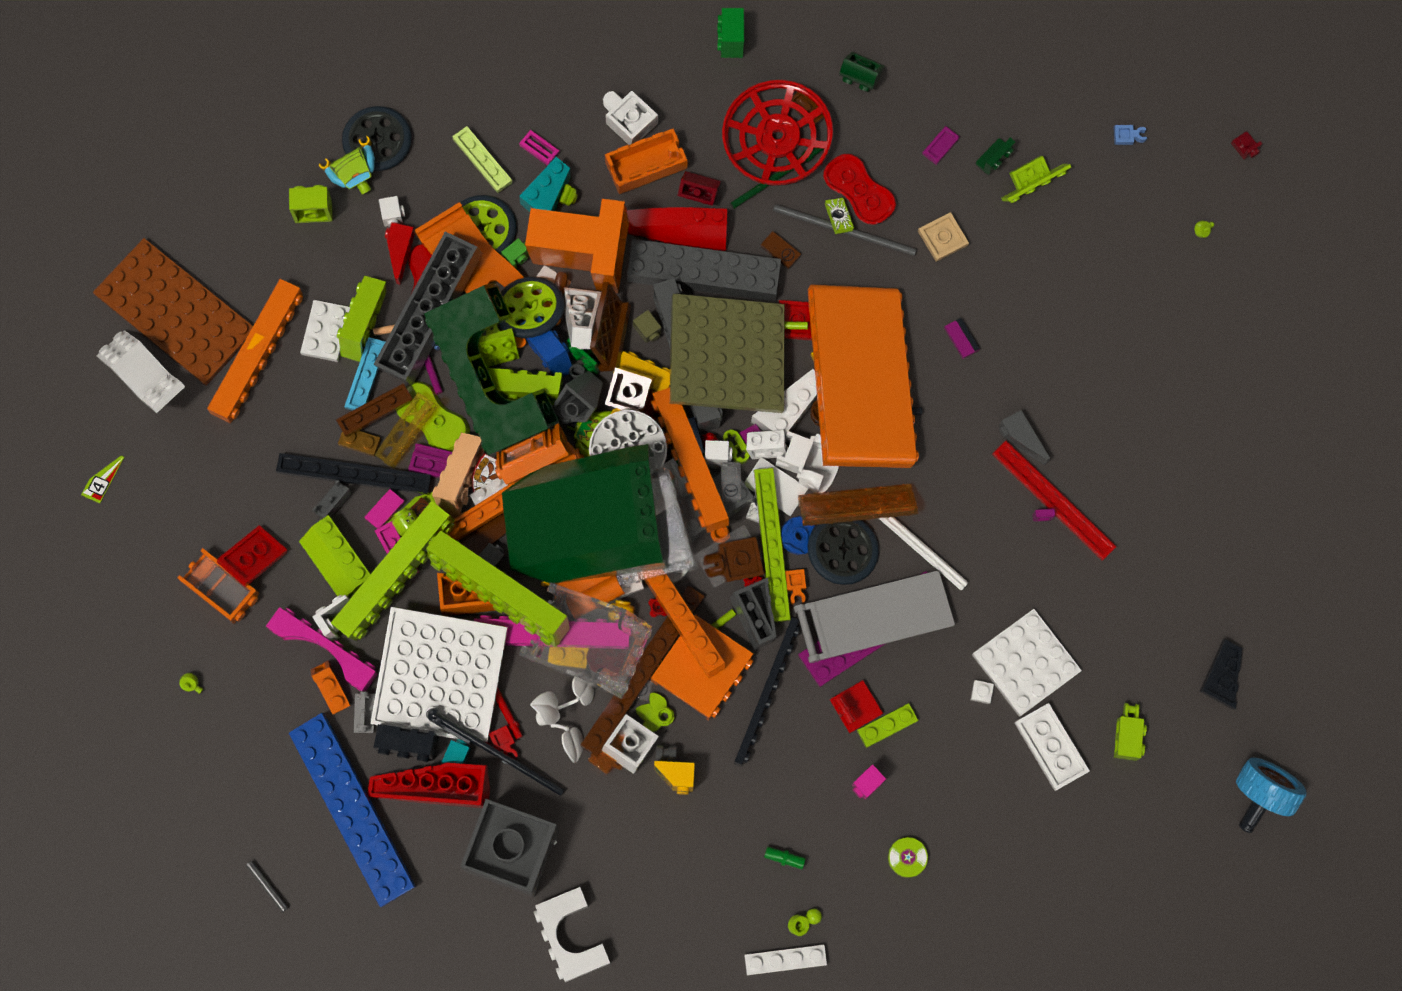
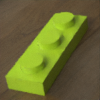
(887, 725)

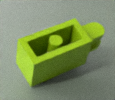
(1130, 734)

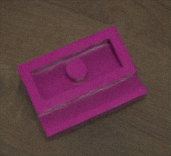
(428, 460)

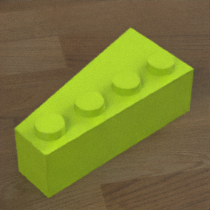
(519, 384)

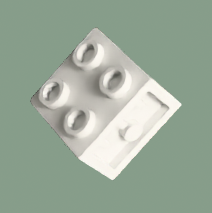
(326, 614)

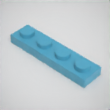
(365, 375)

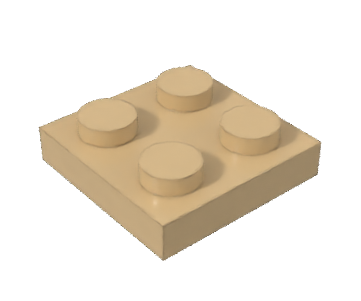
(943, 237)

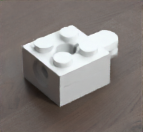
(629, 116)

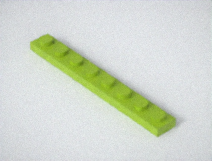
(771, 542)

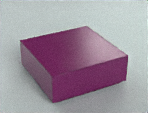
(1043, 515)

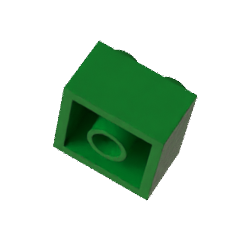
(731, 32)

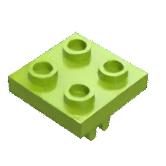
(498, 346)

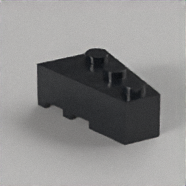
(405, 742)

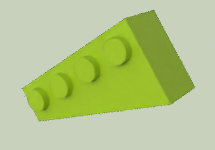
(361, 317)

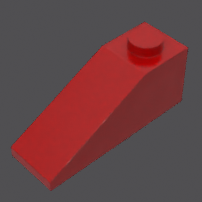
(399, 243)

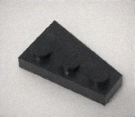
(1223, 675)

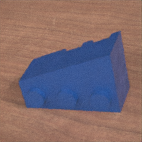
(550, 351)

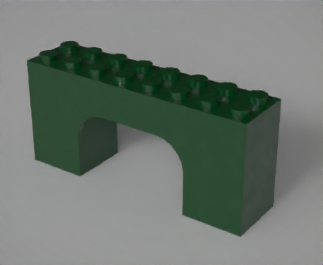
(457, 332)

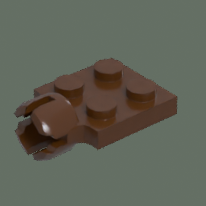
(735, 560)

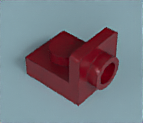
(1246, 145)

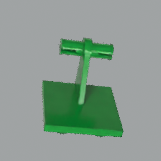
(585, 357)

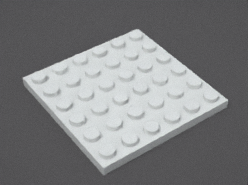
(438, 665)

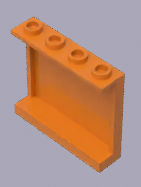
(687, 680)

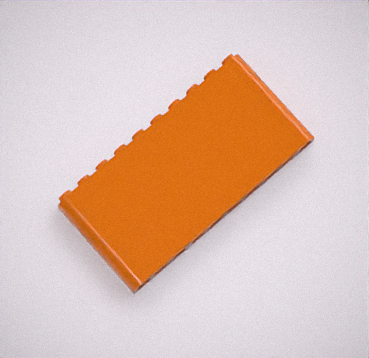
(862, 377)

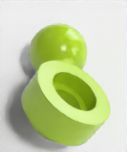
(813, 917)

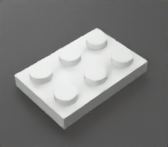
(322, 329)

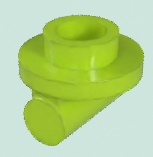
(568, 195)

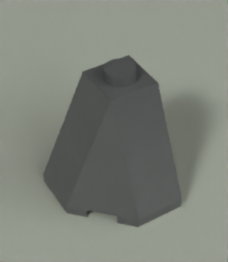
(578, 399)

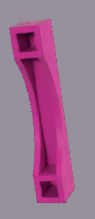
(290, 628)

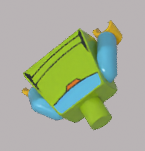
(352, 168)

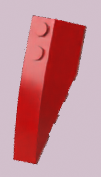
(681, 226)
(441, 785)

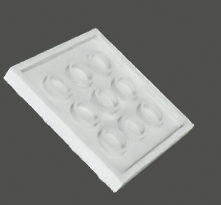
(1026, 662)

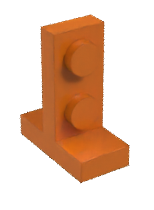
(329, 687)

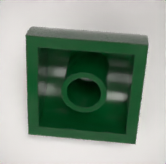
(861, 70)

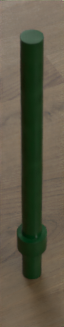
(776, 176)

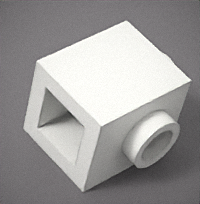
(391, 210)

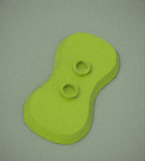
(443, 425)

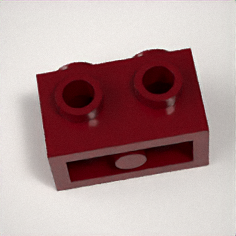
(699, 188)

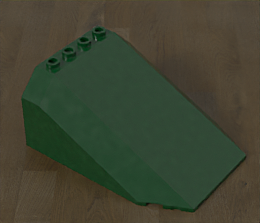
(584, 518)

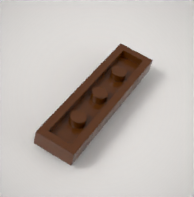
(374, 410)

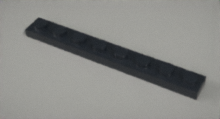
(353, 473)
(764, 701)

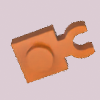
(796, 582)

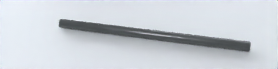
(855, 233)

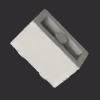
(716, 453)

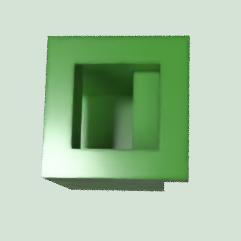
(516, 253)

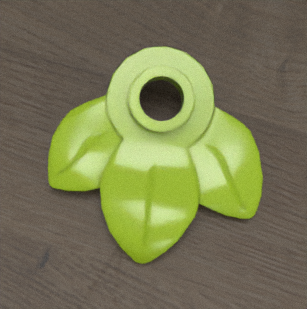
(652, 712)

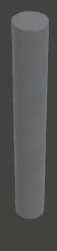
(266, 886)

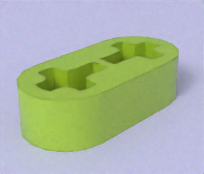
(739, 444)

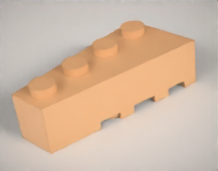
(457, 476)

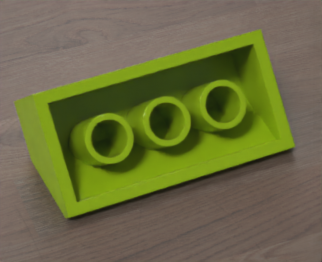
(334, 557)

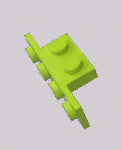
(1032, 175)

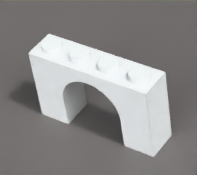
(551, 914)

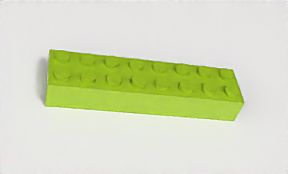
(392, 573)
(498, 589)

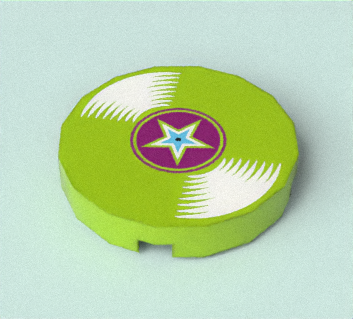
(907, 857)

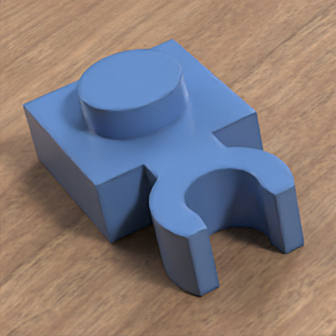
(1126, 135)

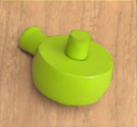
(1203, 228)
(189, 683)

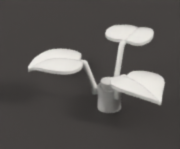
(548, 714)

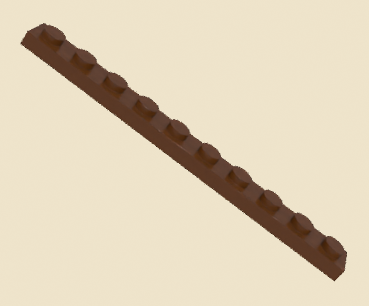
(645, 668)

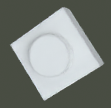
(982, 692)

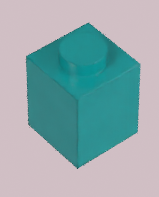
(456, 752)

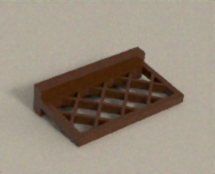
(609, 329)

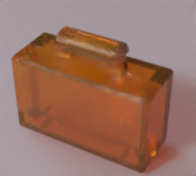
(604, 761)

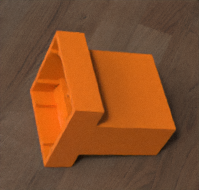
(581, 241)

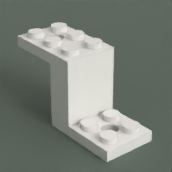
(140, 371)

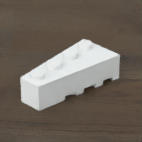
(580, 315)
(797, 401)

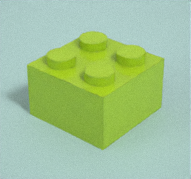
(310, 204)

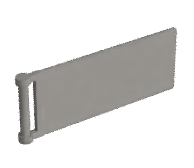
(876, 616)

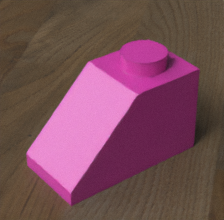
(868, 782)

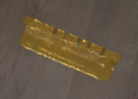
(410, 432)

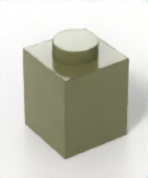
(647, 327)

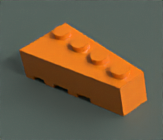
(457, 600)

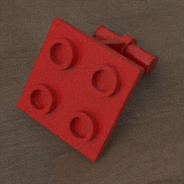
(856, 706)

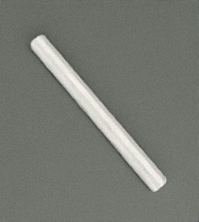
(925, 552)

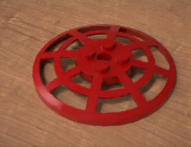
(777, 123)

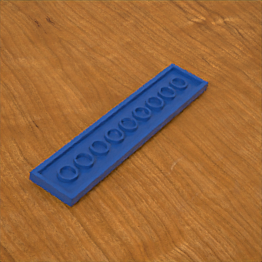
(352, 810)

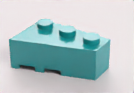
(547, 187)

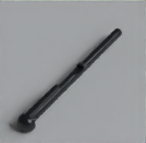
(467, 737)

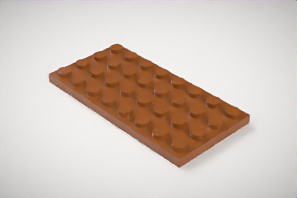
(174, 311)

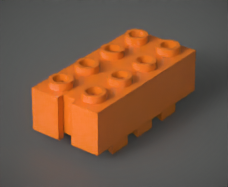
(646, 161)

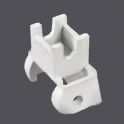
(807, 461)

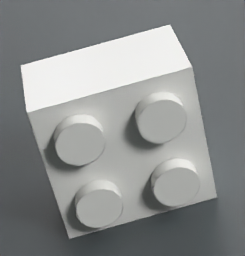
(640, 744)

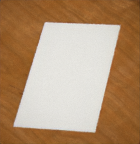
(786, 487)

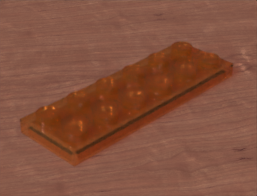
(857, 504)

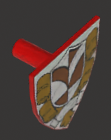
(484, 472)

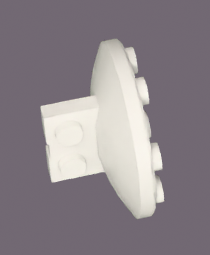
(629, 429)

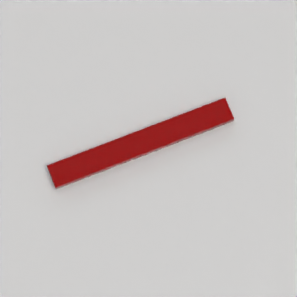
(1053, 499)

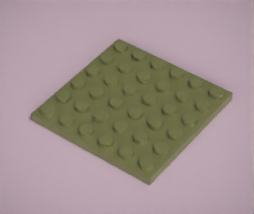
(727, 353)

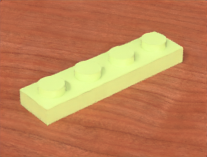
(482, 159)

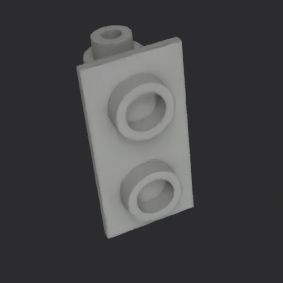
(363, 712)

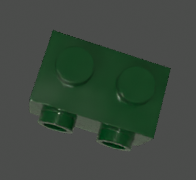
(995, 154)

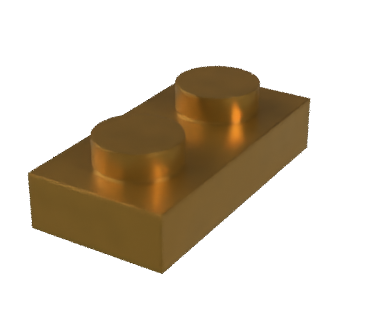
(360, 442)

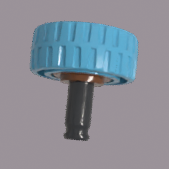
(1269, 789)

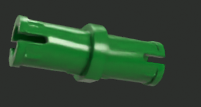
(784, 857)

